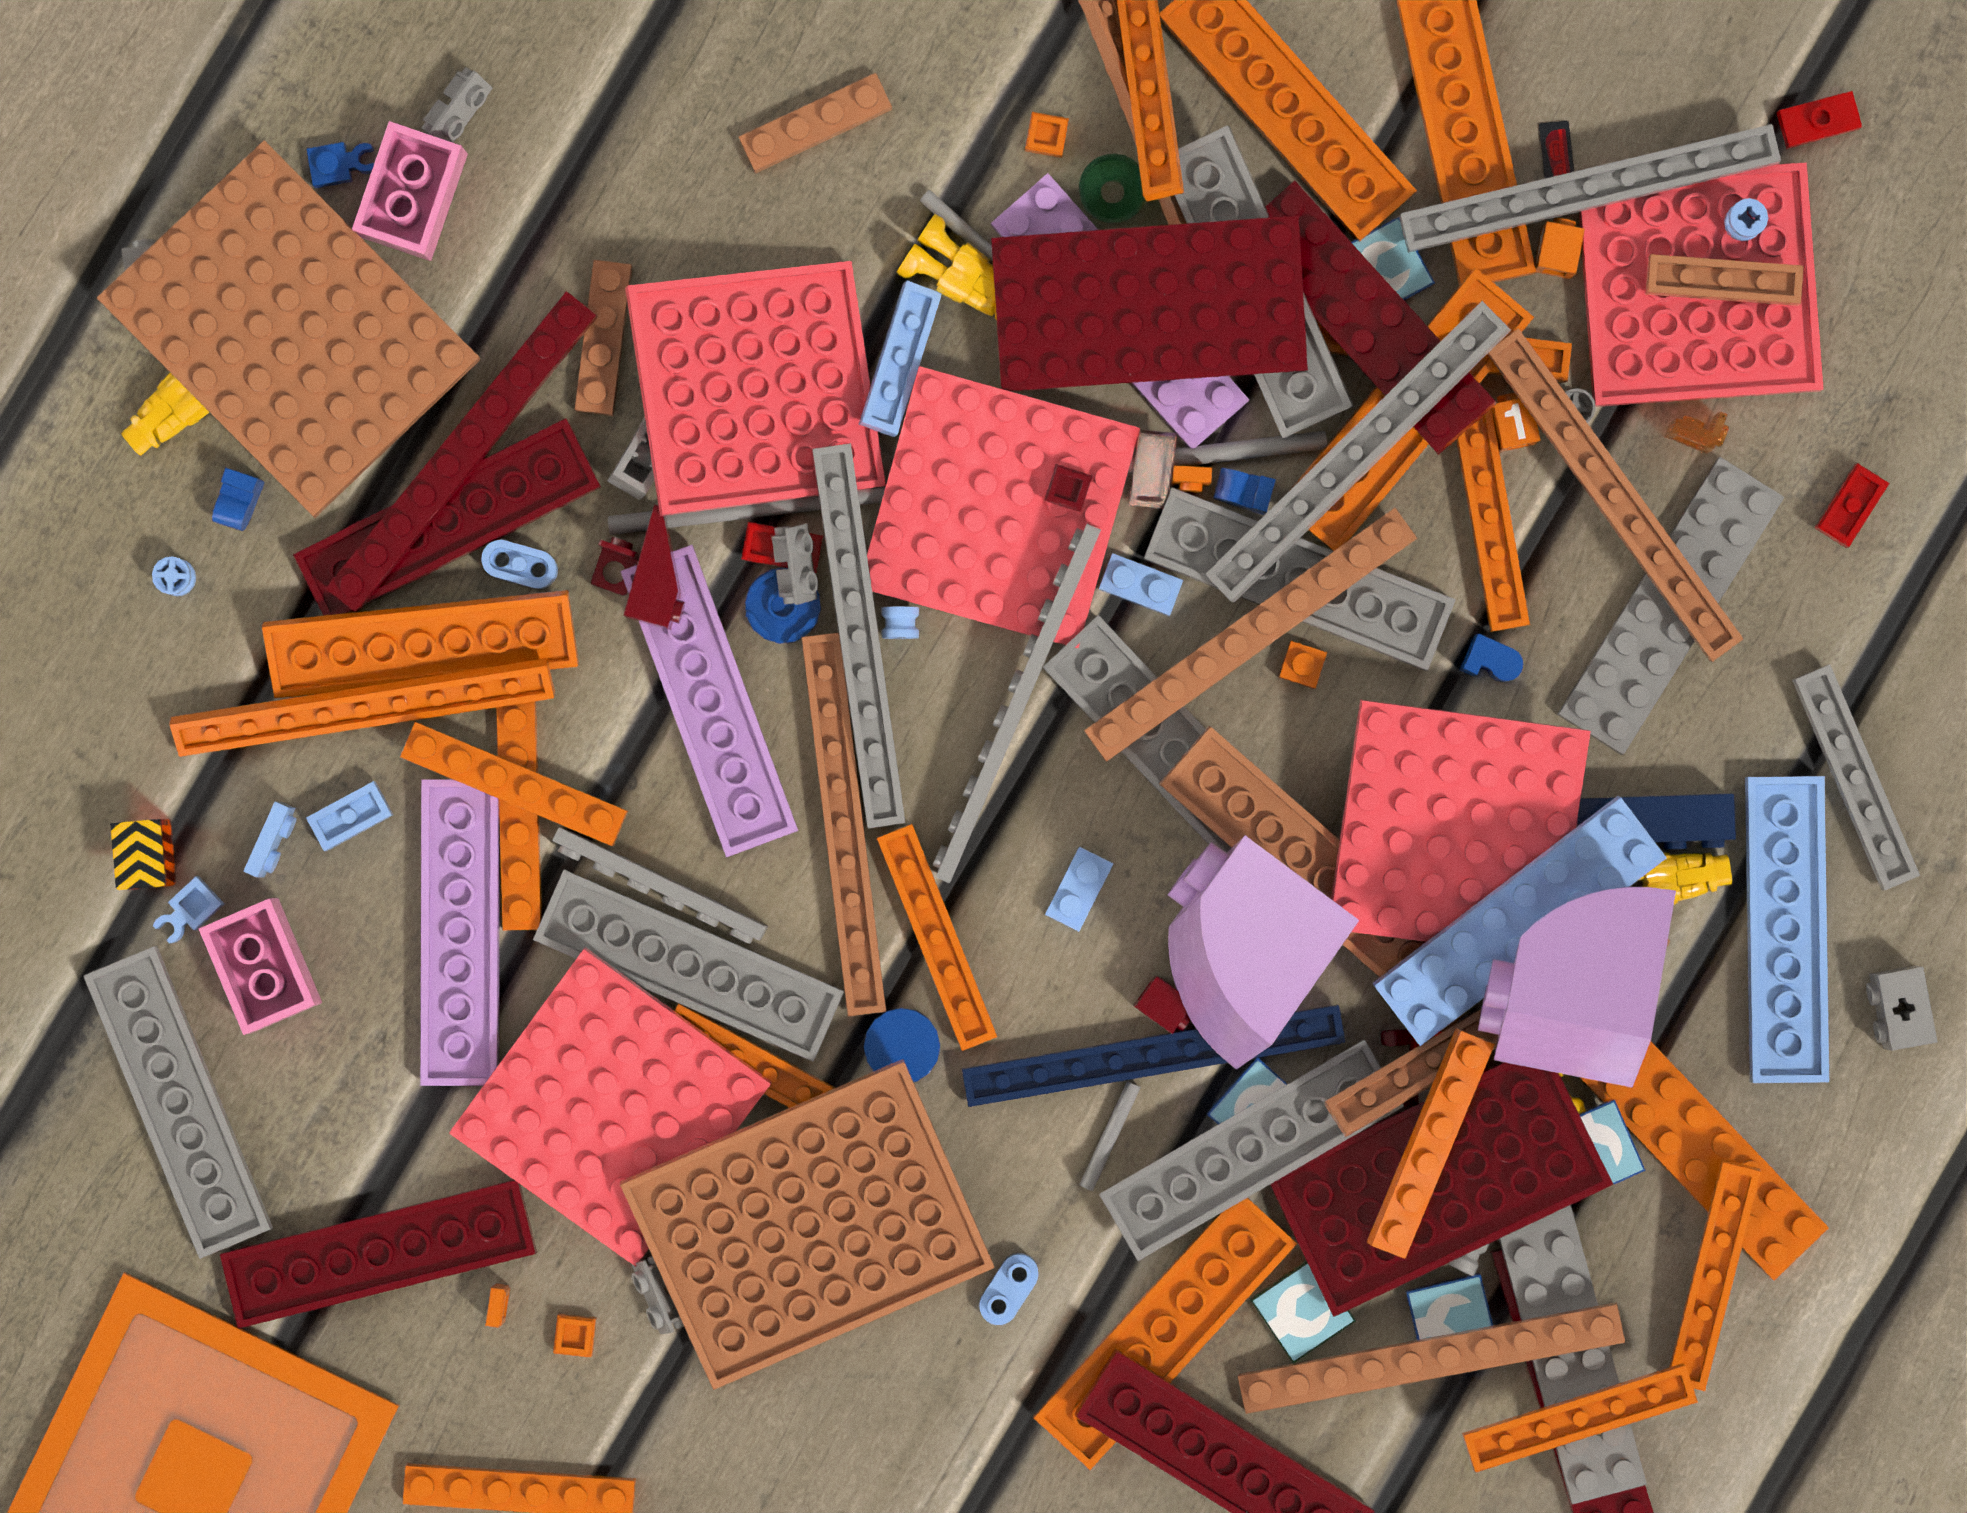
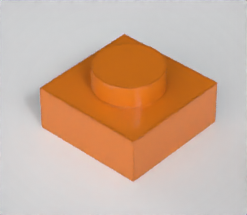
(1191, 478)
(1302, 665)

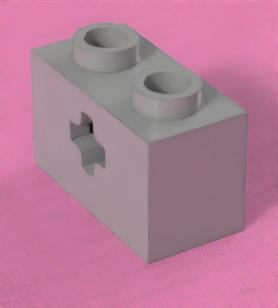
(635, 469)
(1914, 1024)

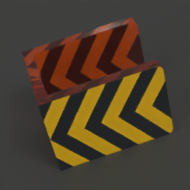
(143, 854)

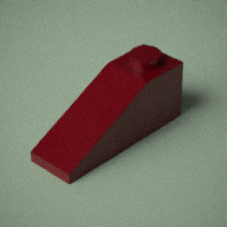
(656, 585)

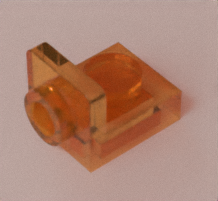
(1692, 432)

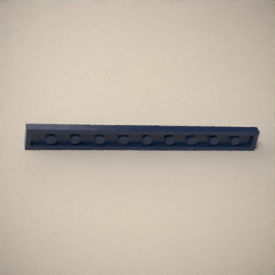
(1133, 1059)

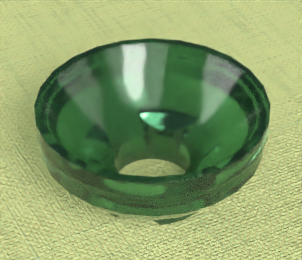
(1107, 169)

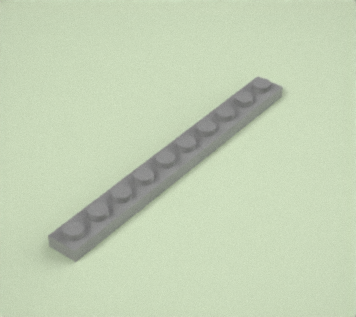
(1589, 188)
(1358, 451)
(858, 635)
(1009, 717)

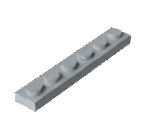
(1856, 777)
(674, 893)

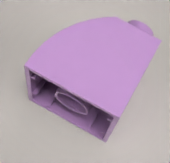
(1248, 945)
(1583, 986)

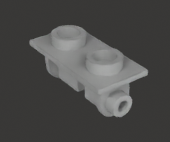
(467, 94)
(794, 546)
(661, 1306)

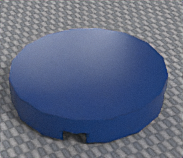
(772, 617)
(905, 1036)

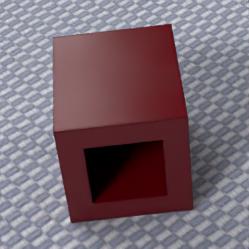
(1163, 1005)

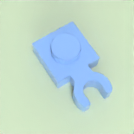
(192, 906)

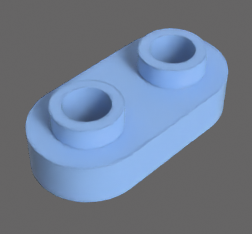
(520, 564)
(1008, 1289)

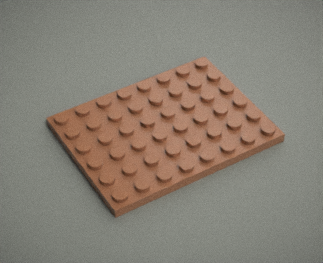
(289, 328)
(807, 1224)

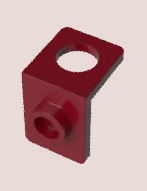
(618, 551)

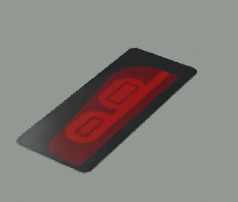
(1556, 148)

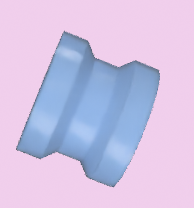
(1740, 225)
(165, 575)
(900, 622)

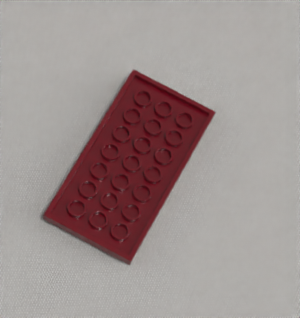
(1150, 303)
(1509, 1166)

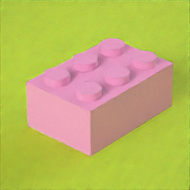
(410, 191)
(260, 965)

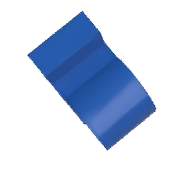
(1244, 490)
(236, 499)
(1496, 658)

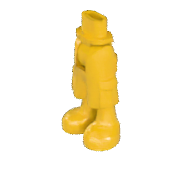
(966, 280)
(163, 415)
(1690, 874)

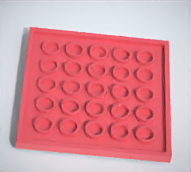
(1698, 347)
(749, 381)
(968, 509)
(1448, 812)
(601, 1094)

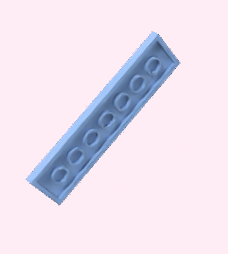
(1787, 929)
(1455, 965)

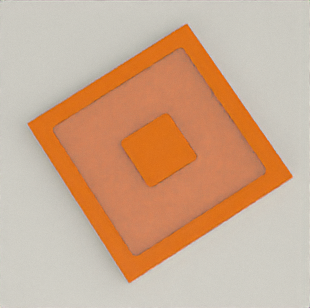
(199, 1420)

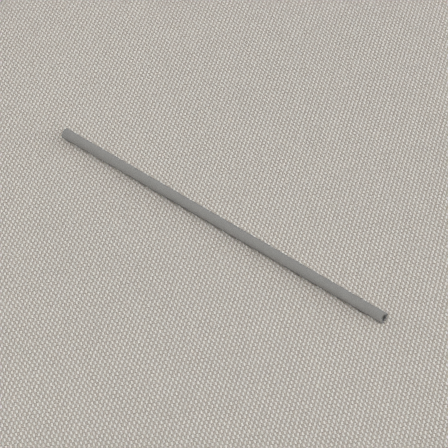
(1183, 457)

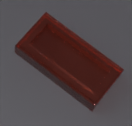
(1152, 469)

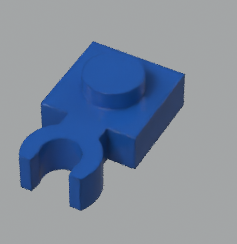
(333, 164)

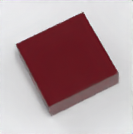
(1068, 488)

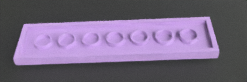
(1187, 405)
(717, 717)
(459, 934)

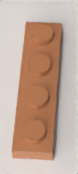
(815, 123)
(1724, 280)
(603, 338)

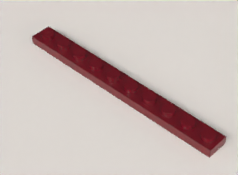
(461, 452)

